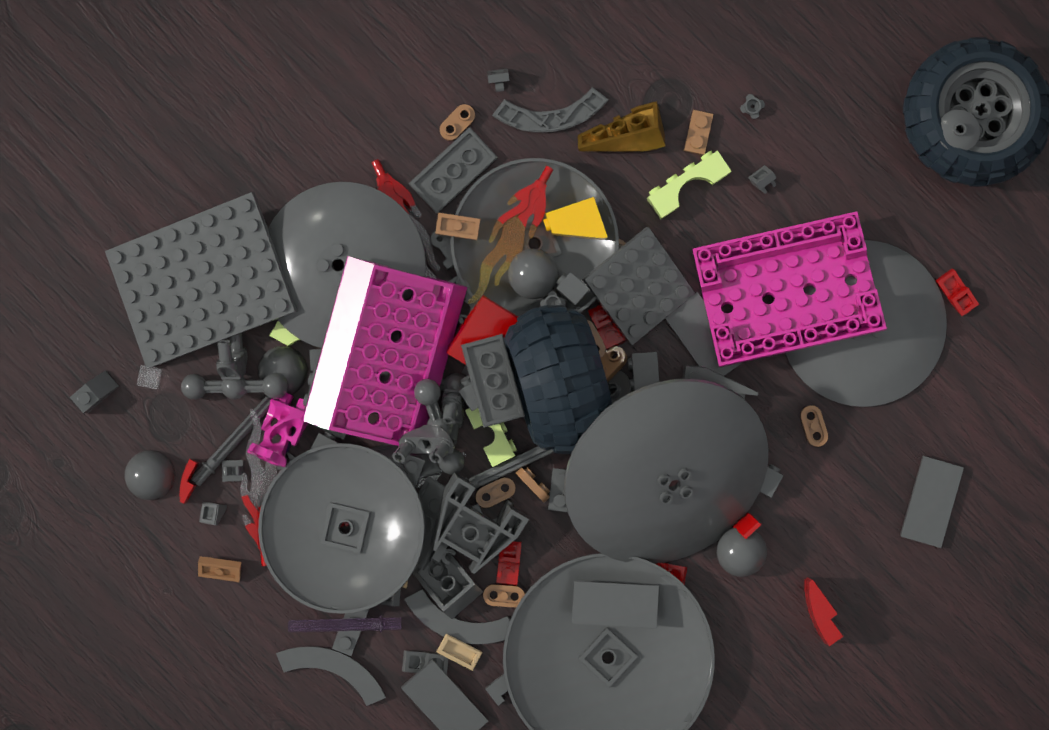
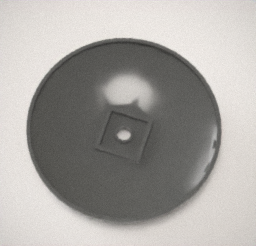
(488, 202)
(329, 226)
(888, 362)
(304, 536)

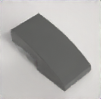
(416, 660)

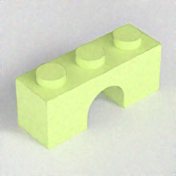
(501, 448)

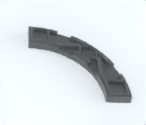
(551, 120)
(462, 630)
(334, 662)

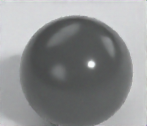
(533, 273)
(286, 362)
(149, 475)
(740, 555)

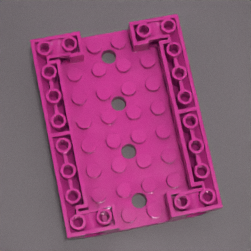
(782, 266)
(361, 348)

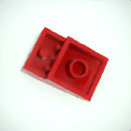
(484, 321)
(821, 613)

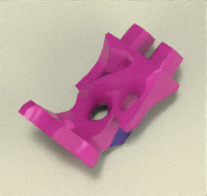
(287, 418)

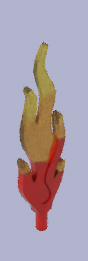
(514, 223)

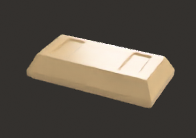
(459, 652)

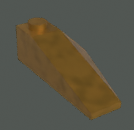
(634, 132)

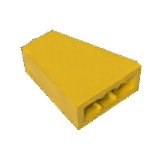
(577, 221)

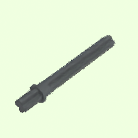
(231, 442)
(509, 466)

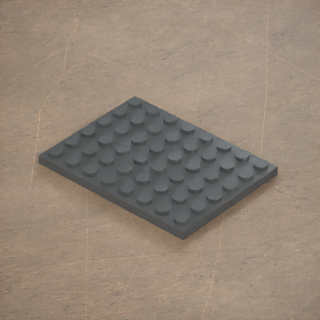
(201, 280)

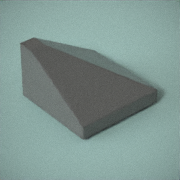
(212, 513)

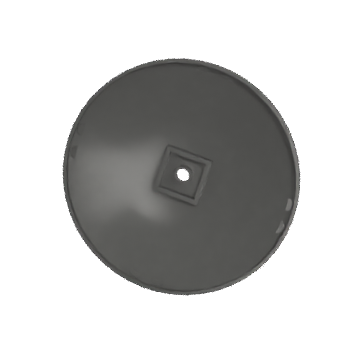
(642, 443)
(558, 667)

